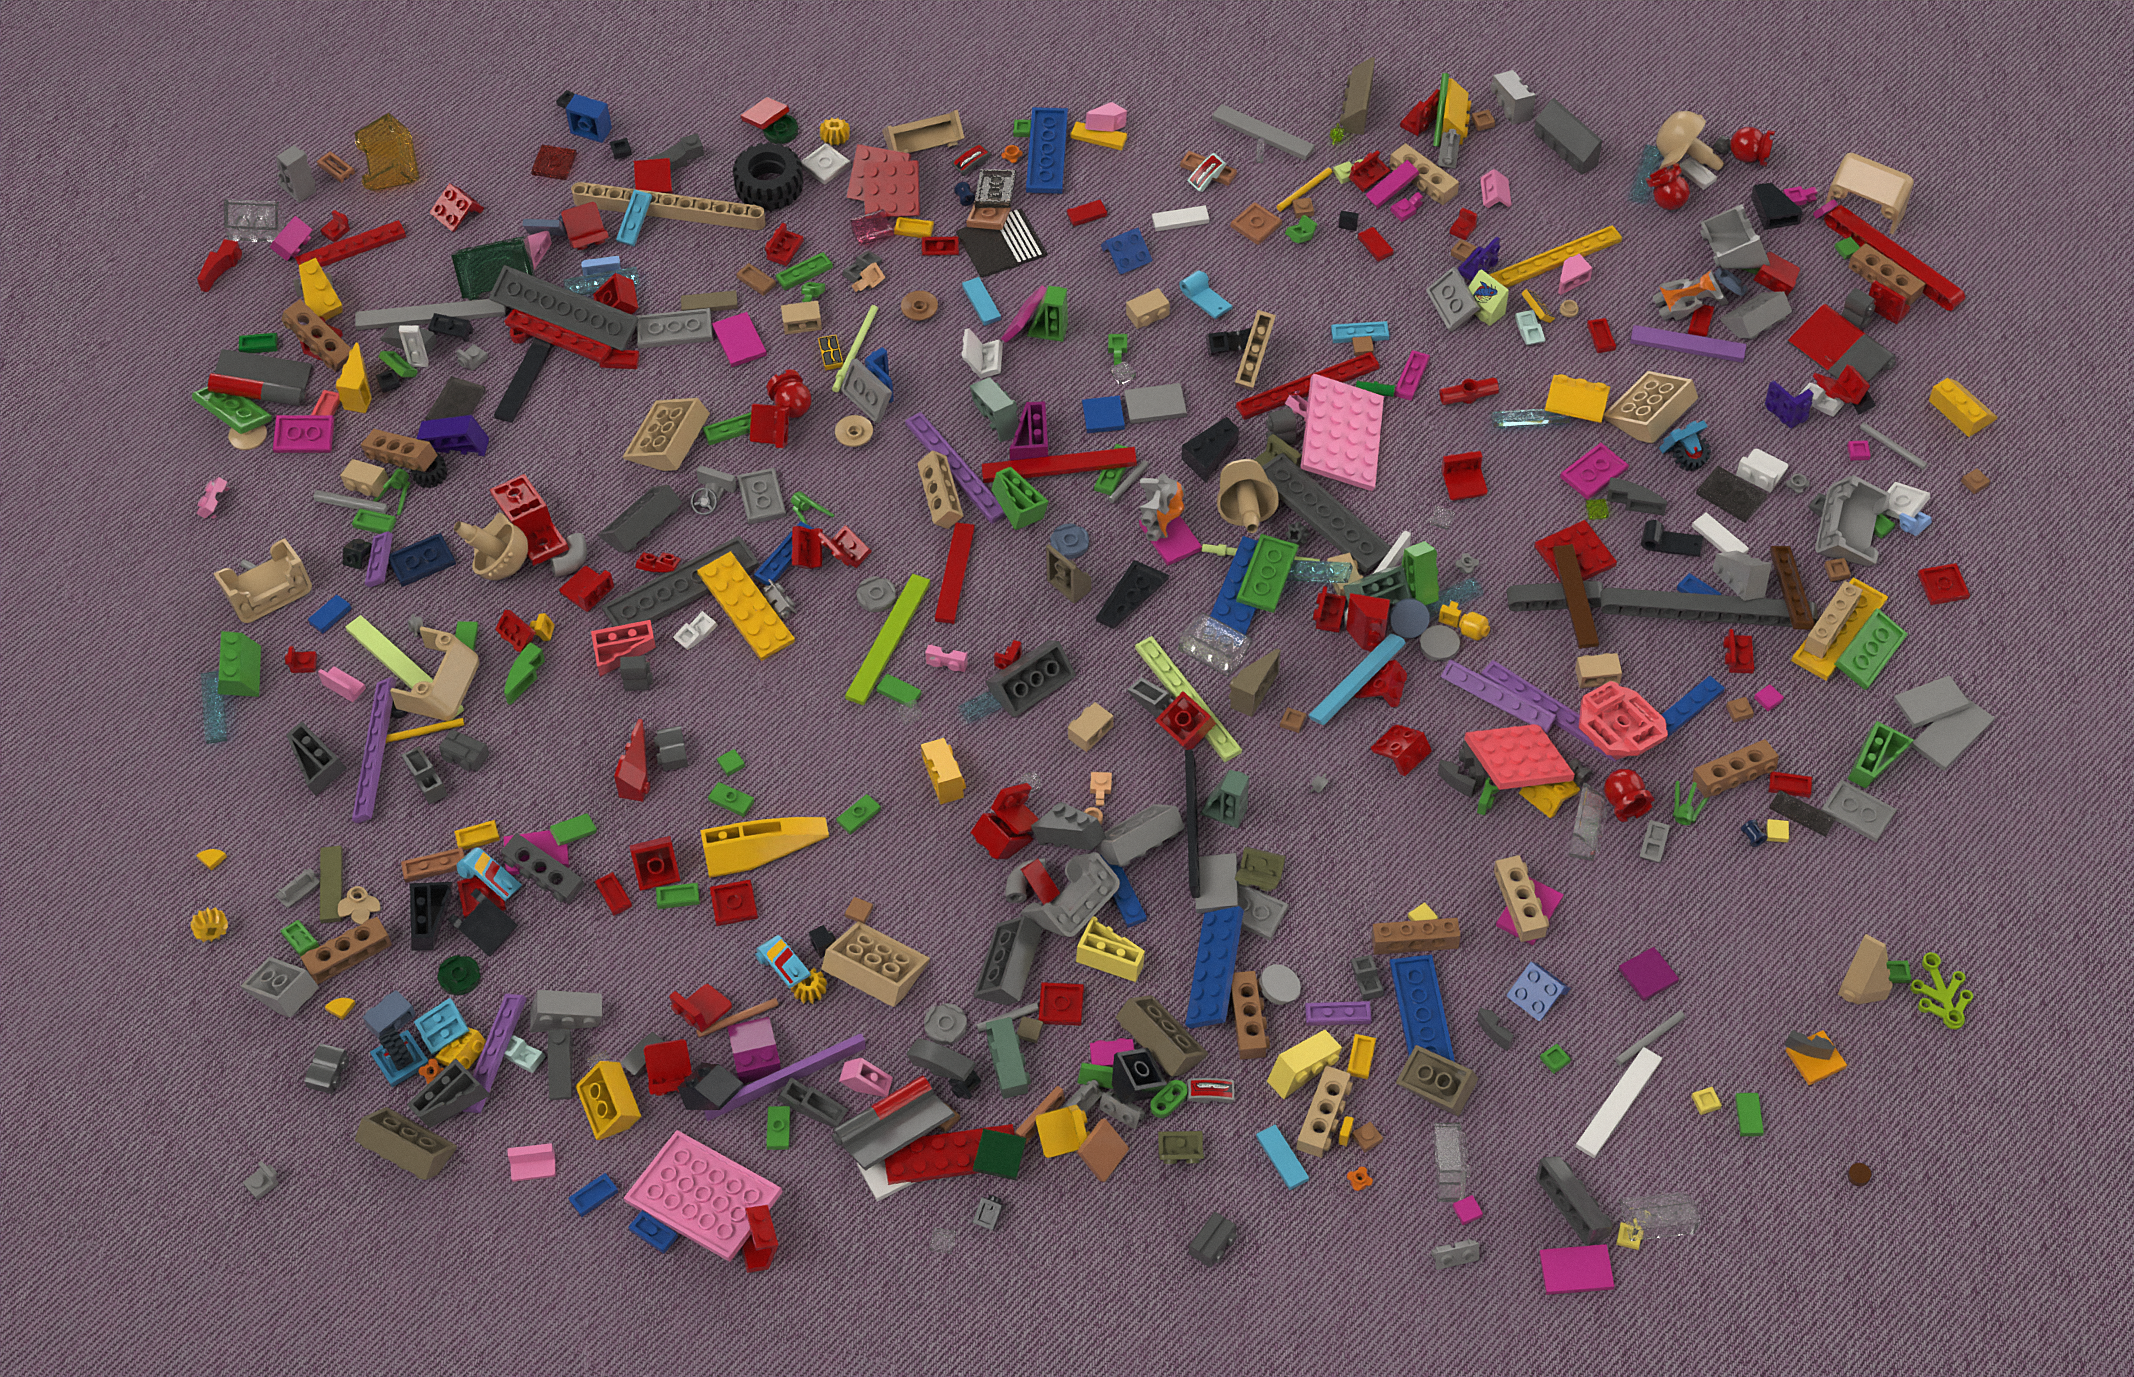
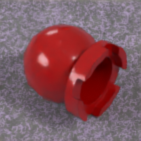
(1751, 145)
(1669, 188)
(790, 392)
(1627, 794)

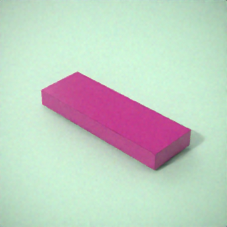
(1392, 184)
(1411, 375)

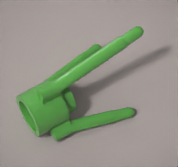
(398, 480)
(802, 502)
(1685, 813)

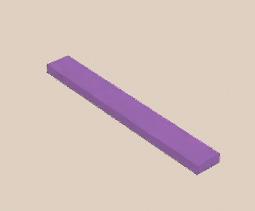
(960, 471)
(1566, 717)
(373, 751)
(796, 1071)

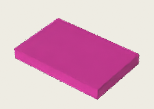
(1024, 314)
(739, 339)
(303, 434)
(1594, 470)
(1178, 544)
(545, 841)
(1549, 899)
(1576, 1269)

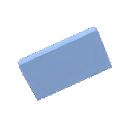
(600, 265)

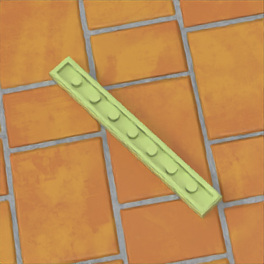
(388, 653)
(1176, 683)

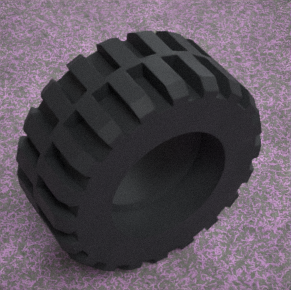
(763, 160)

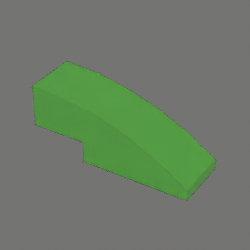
(523, 672)

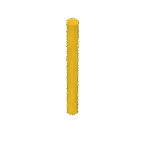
(1316, 180)
(424, 730)

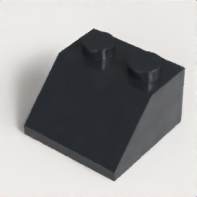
(1136, 1076)
(709, 1088)

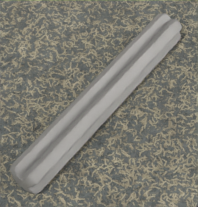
(350, 502)

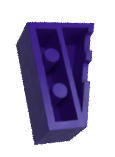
(454, 434)

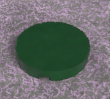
(782, 130)
(458, 975)

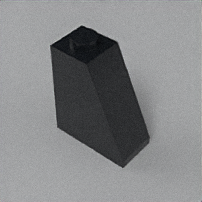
(1774, 207)

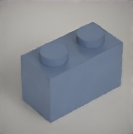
(389, 1014)

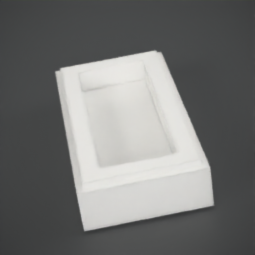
(1697, 173)

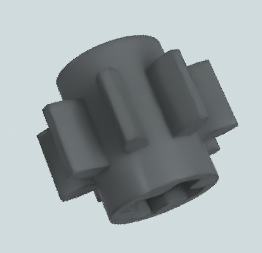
(1294, 529)

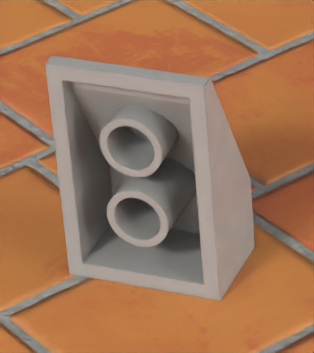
(280, 986)

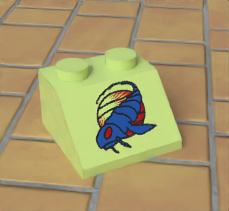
(1490, 297)

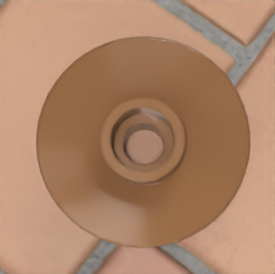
(919, 305)

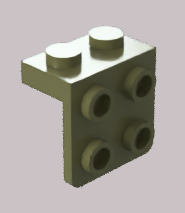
(1275, 447)
(1260, 869)
(1180, 1145)

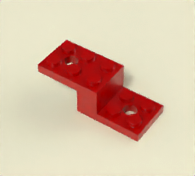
(530, 515)

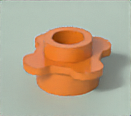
(1012, 153)
(432, 1065)
(1359, 1184)

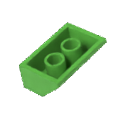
(238, 665)

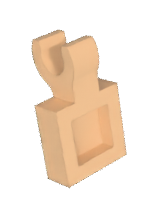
(870, 277)
(1100, 786)

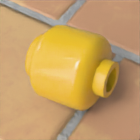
(1474, 626)

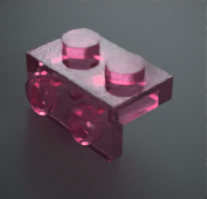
(871, 227)

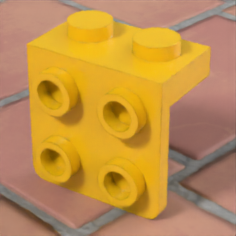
(1549, 796)
(1062, 1130)

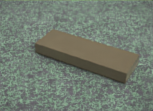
(715, 301)

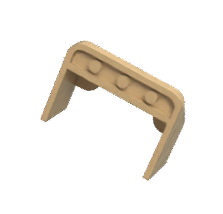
(925, 133)
(1874, 183)
(446, 692)

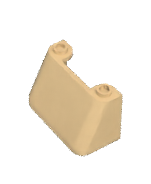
(266, 585)

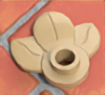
(358, 908)

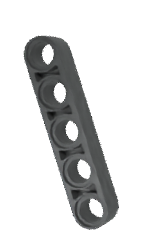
(1548, 596)

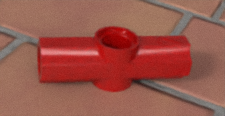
(1469, 391)

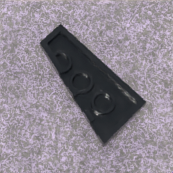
(1131, 591)

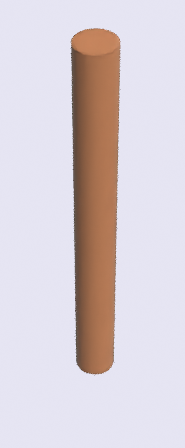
(739, 1017)

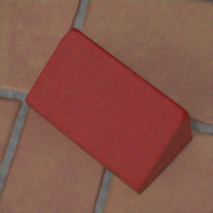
(940, 246)
(1040, 881)

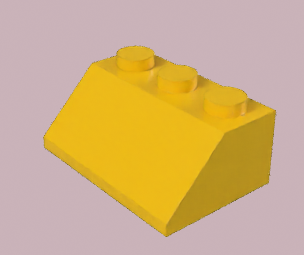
(1455, 110)
(1577, 398)
(1961, 406)
(607, 1099)

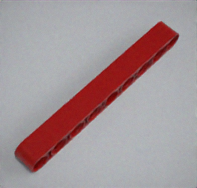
(1936, 286)

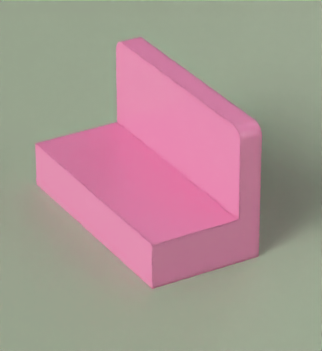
(1495, 189)
(342, 683)
(532, 1162)

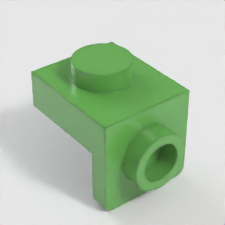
(1303, 231)

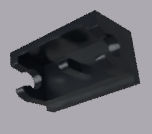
(451, 326)

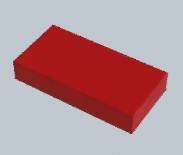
(1086, 212)
(1375, 244)
(1701, 321)
(1601, 335)
(622, 359)
(1790, 783)
(613, 894)

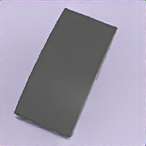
(1472, 763)
(1450, 774)
(1489, 1023)
(1817, 1048)
(635, 1058)

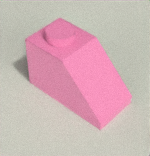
(1106, 118)
(539, 245)
(1574, 273)
(865, 1078)

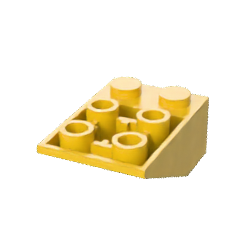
(354, 383)

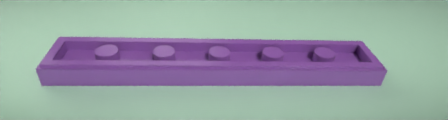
(1688, 343)
(1498, 696)
(497, 1044)

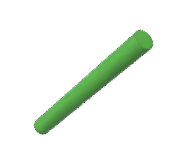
(1441, 109)

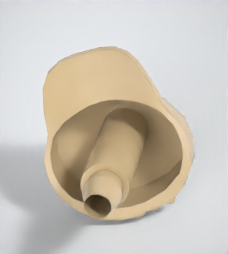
(1679, 136)
(1246, 494)
(497, 547)

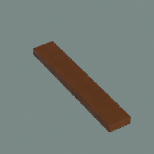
(1792, 587)
(1575, 596)

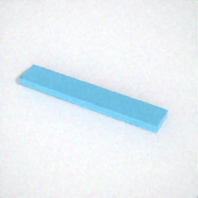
(1357, 679)

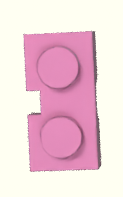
(1298, 405)
(208, 503)
(955, 660)

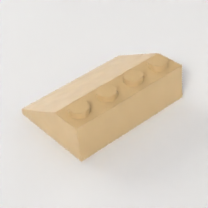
(1652, 405)
(667, 433)
(874, 963)

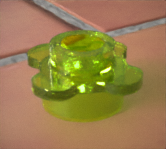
(1336, 134)

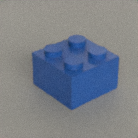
(588, 118)

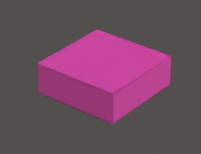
(1825, 208)
(1858, 450)
(1768, 697)
(1467, 1210)

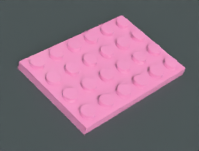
(1342, 432)
(701, 1194)

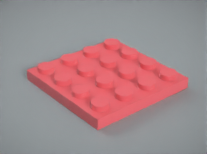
(1519, 756)

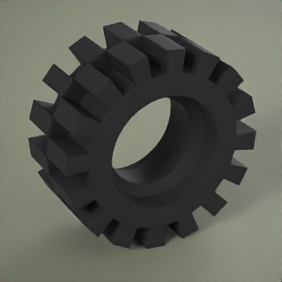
(433, 477)

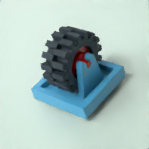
(1688, 446)
(398, 1056)

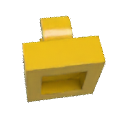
(1450, 614)
(543, 627)

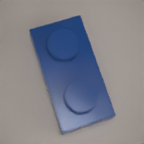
(653, 1232)

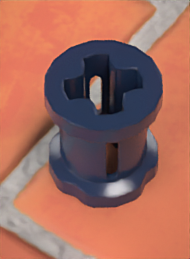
(963, 194)
(1754, 833)

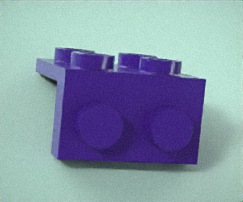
(1481, 259)
(1786, 407)

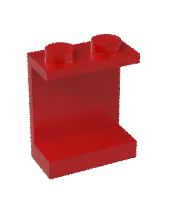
(762, 1243)

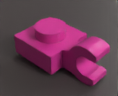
(1801, 196)
(1405, 209)

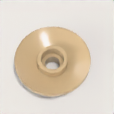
(854, 425)
(248, 440)

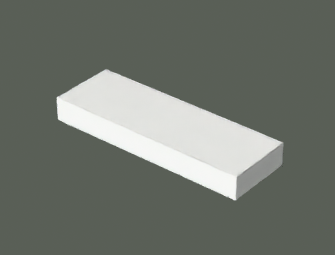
(1180, 218)
(413, 346)
(1718, 535)

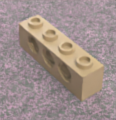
(1431, 180)
(1255, 350)
(940, 489)
(1833, 619)
(1526, 927)
(1331, 1081)

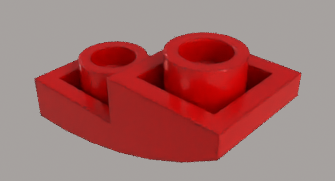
(665, 563)

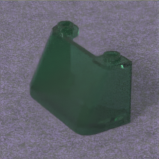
(481, 265)

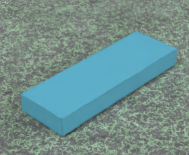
(634, 218)
(981, 301)
(1345, 332)
(1282, 1157)

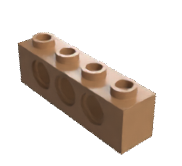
(1876, 266)
(328, 338)
(398, 450)
(1735, 768)
(1415, 936)
(342, 960)
(1248, 1045)

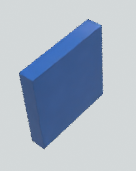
(1103, 414)

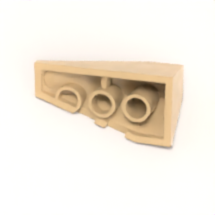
(1868, 974)

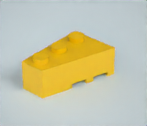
(318, 291)
(943, 770)

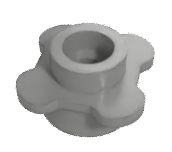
(1798, 483)
(1463, 566)
(415, 624)
(1319, 783)

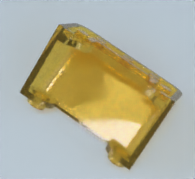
(388, 154)

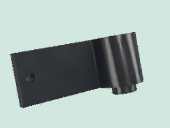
(1658, 540)

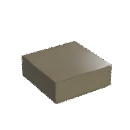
(1029, 1029)

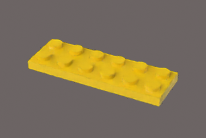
(746, 606)
(1824, 667)

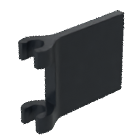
(485, 925)

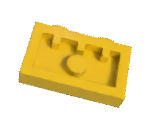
(464, 1049)

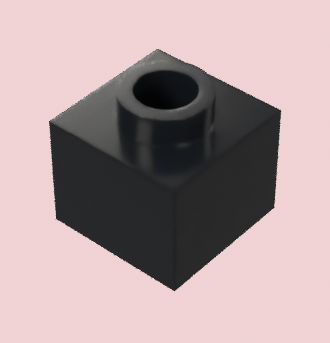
(821, 940)

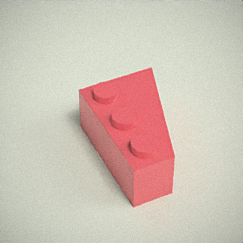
(621, 641)

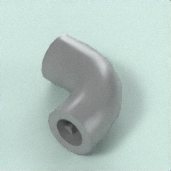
(573, 559)
(1017, 883)

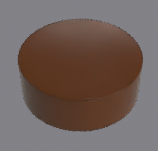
(1859, 1174)

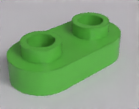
(1167, 1099)

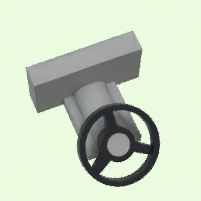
(715, 485)

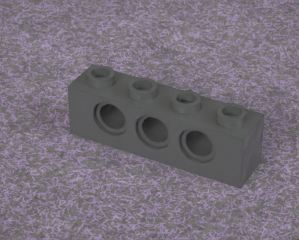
(519, 847)

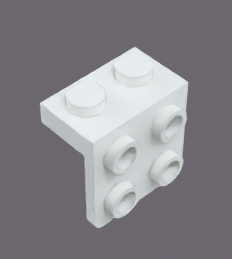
(982, 358)
(1761, 469)

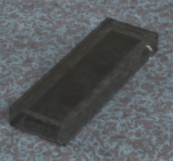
(1802, 813)

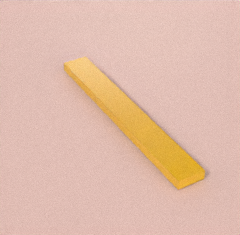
(1556, 257)

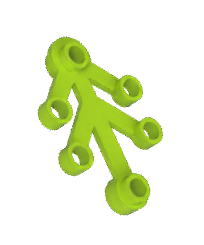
(1942, 994)

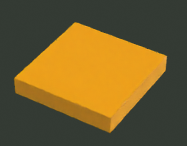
(1814, 1068)

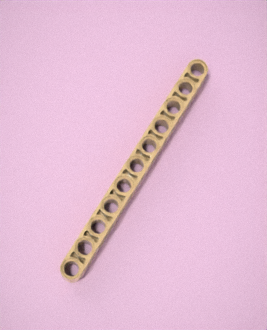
(673, 206)

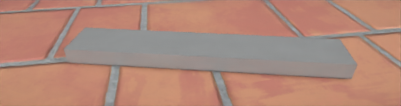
(1256, 128)

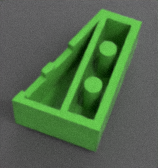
(1051, 316)
(1018, 498)
(1421, 572)
(1877, 753)

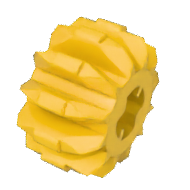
(834, 131)
(209, 924)
(817, 987)

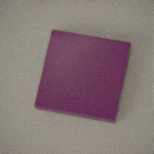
(1648, 974)

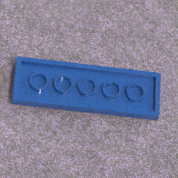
(1047, 150)
(1226, 608)
(1214, 967)
(1421, 1005)

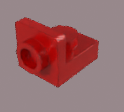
(1464, 224)
(336, 227)
(1011, 655)
(301, 661)

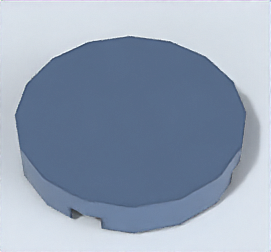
(1730, 281)
(1070, 540)
(1409, 618)

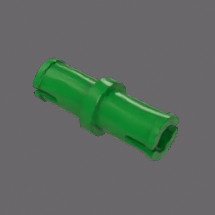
(1375, 387)

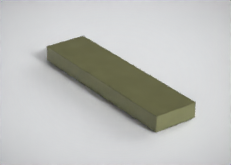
(331, 883)

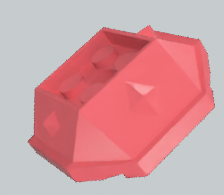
(1620, 721)

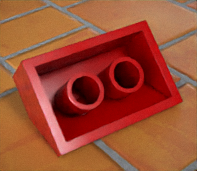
(1367, 620)

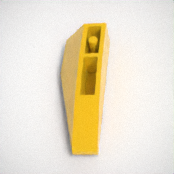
(758, 842)

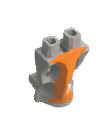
(1678, 299)
(1164, 505)

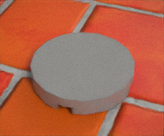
(876, 594)
(1439, 643)
(1279, 984)
(945, 1024)

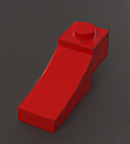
(218, 263)

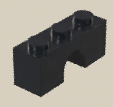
(1227, 341)

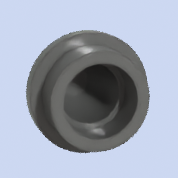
(1722, 144)

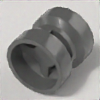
(1581, 773)

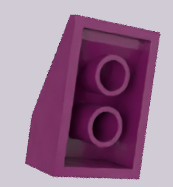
(754, 1049)

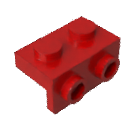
(1368, 171)
(783, 245)
(806, 547)
(1330, 611)

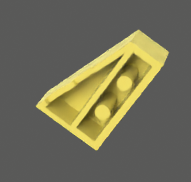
(1109, 952)
(1303, 1063)

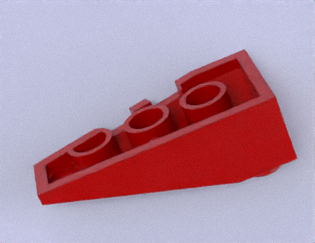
(632, 770)

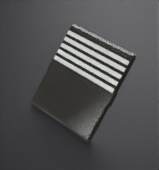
(1002, 249)

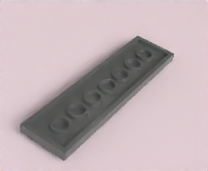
(563, 308)
(1326, 513)
(674, 587)

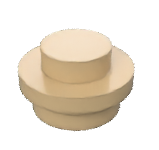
(1569, 308)

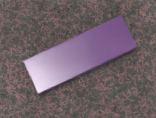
(378, 559)
(1338, 1013)

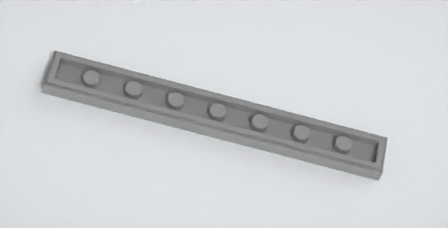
(424, 313)

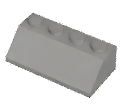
(1140, 833)

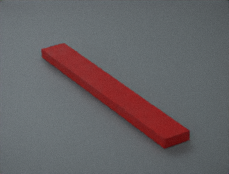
(1278, 396)
(1064, 463)

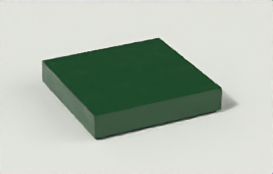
(999, 1154)

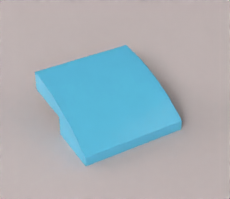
(441, 1026)

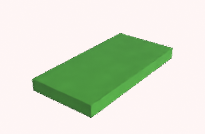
(233, 410)
(1267, 573)
(1871, 649)

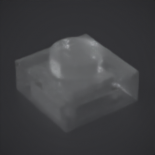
(1123, 372)

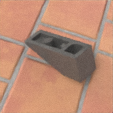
(560, 1064)

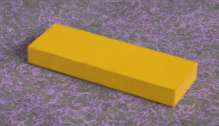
(1104, 138)

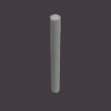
(1894, 446)
(1634, 1049)

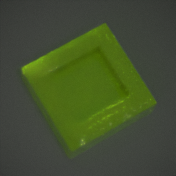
(1597, 509)

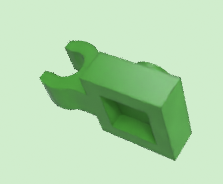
(812, 290)
(1117, 344)
(1486, 799)

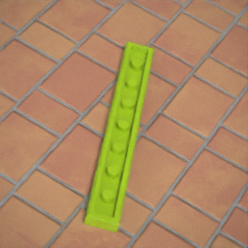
(887, 639)

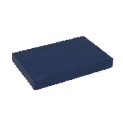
(421, 559)

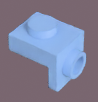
(1916, 524)

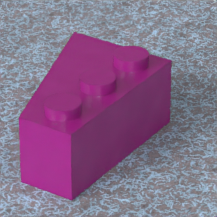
(1031, 435)

